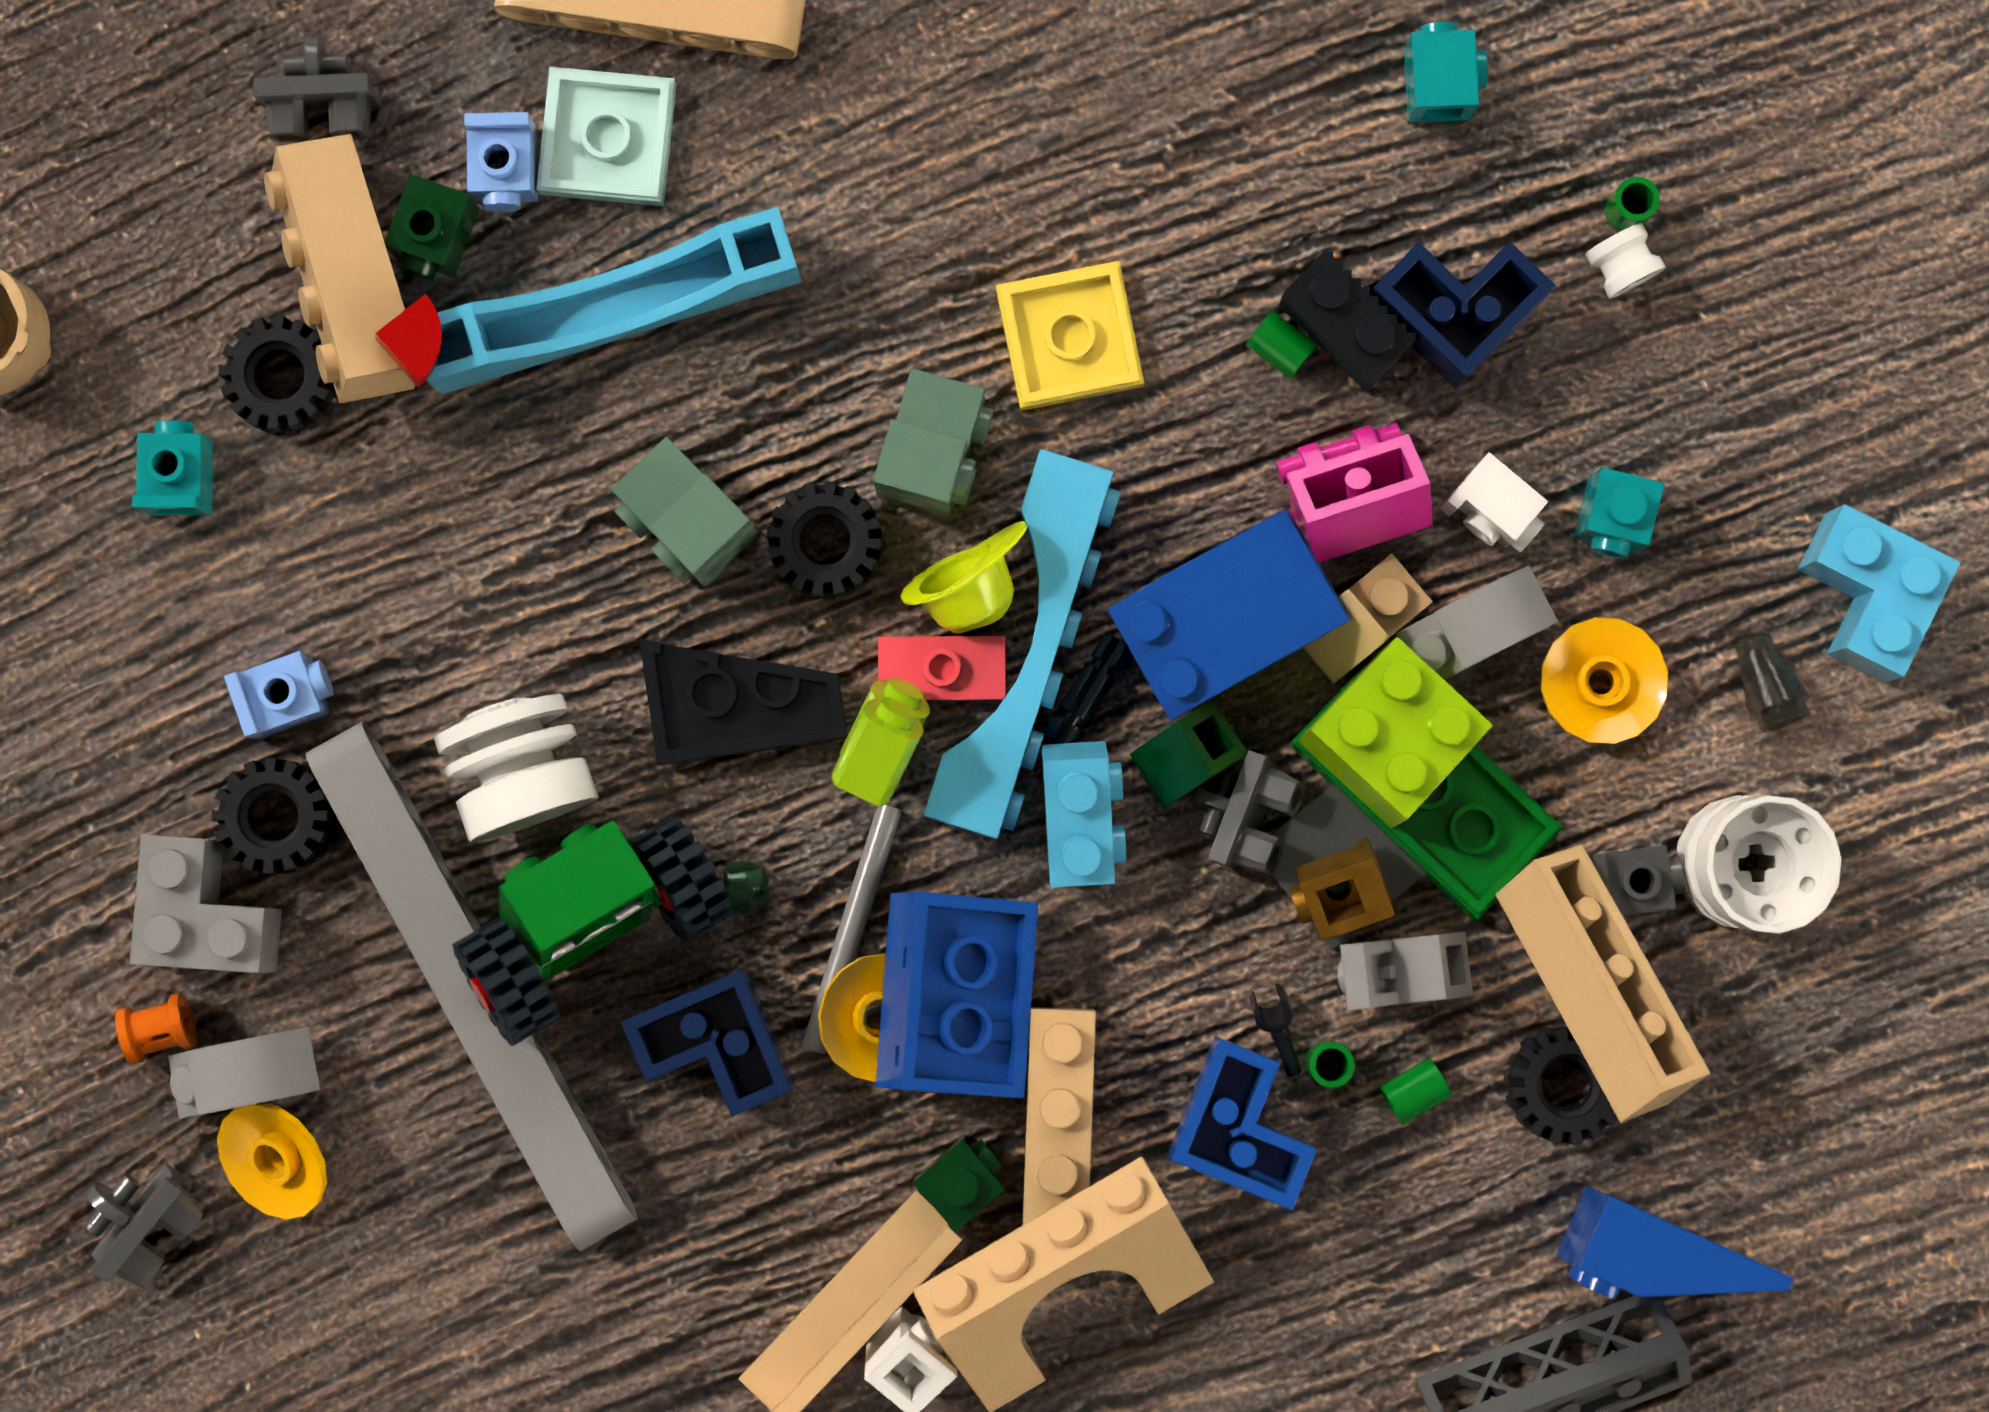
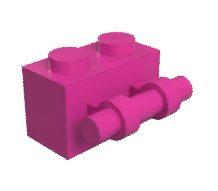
(1357, 491)

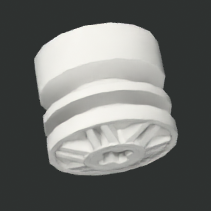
(515, 766)
(1793, 871)

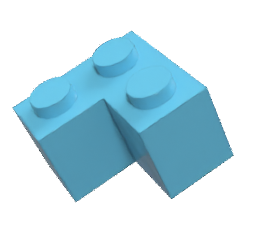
(1893, 586)

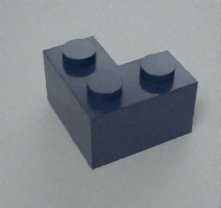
(1458, 322)
(724, 1025)

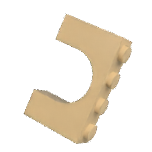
(986, 1298)

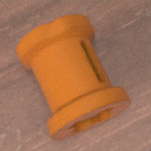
(156, 1028)

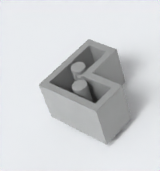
(181, 916)

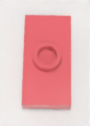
(946, 665)

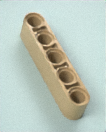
(732, 26)

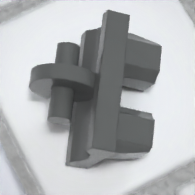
(291, 97)
(1237, 811)
(123, 1247)

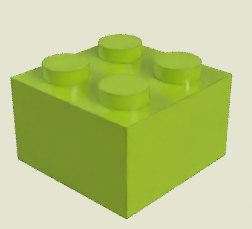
(1395, 733)

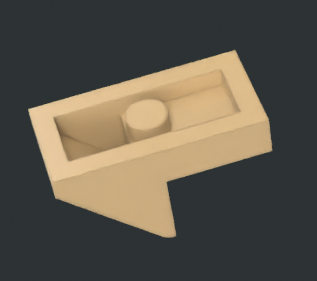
(1377, 610)

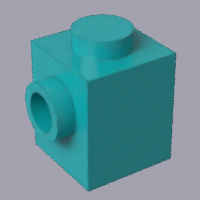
(1443, 73)
(1618, 513)

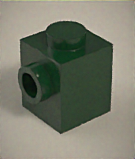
(431, 228)
(1177, 759)
(962, 1181)

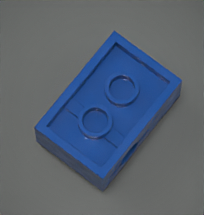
(957, 994)

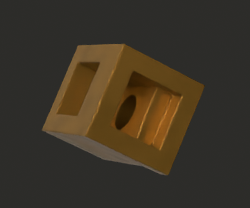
(1359, 905)

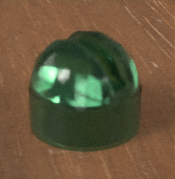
(745, 885)

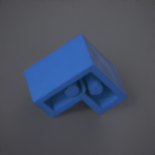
(1222, 1130)

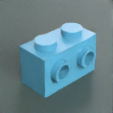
(1079, 814)

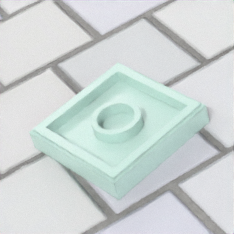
(606, 136)

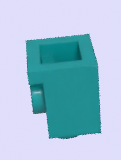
(189, 487)

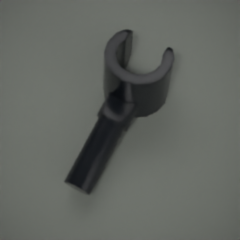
(1276, 1022)

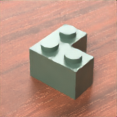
(930, 444)
(686, 512)

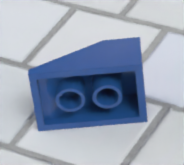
(1228, 614)
(1635, 1251)

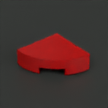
(414, 339)

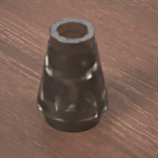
(1770, 685)

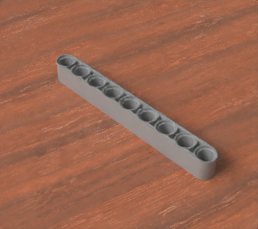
(433, 917)

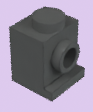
(1664, 875)

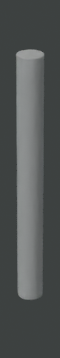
(856, 910)

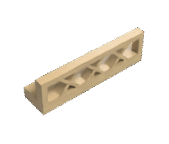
(851, 1306)

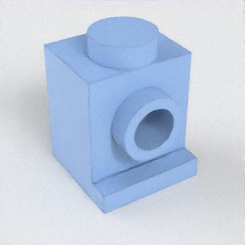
(502, 133)
(306, 701)

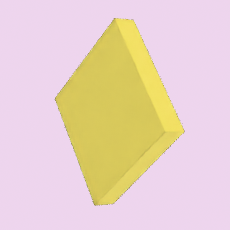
(1069, 335)

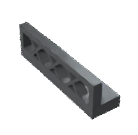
(1601, 1385)

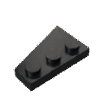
(735, 705)

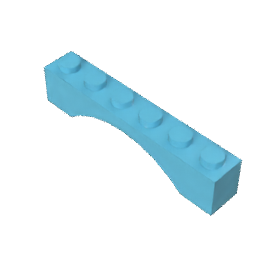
(689, 279)
(980, 773)

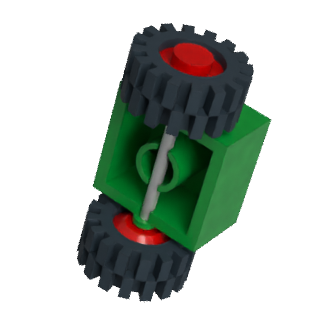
(578, 904)

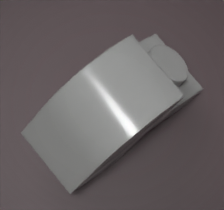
(1481, 624)
(1405, 970)
(243, 1072)

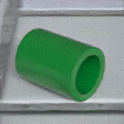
(1643, 191)
(1281, 344)
(1346, 1071)
(1415, 1091)

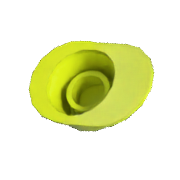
(969, 586)

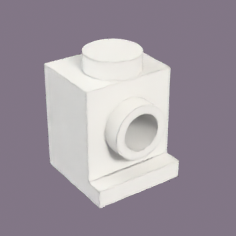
(1497, 505)
(913, 1351)

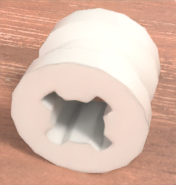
(1625, 260)

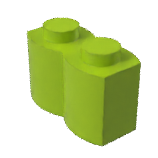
(881, 741)

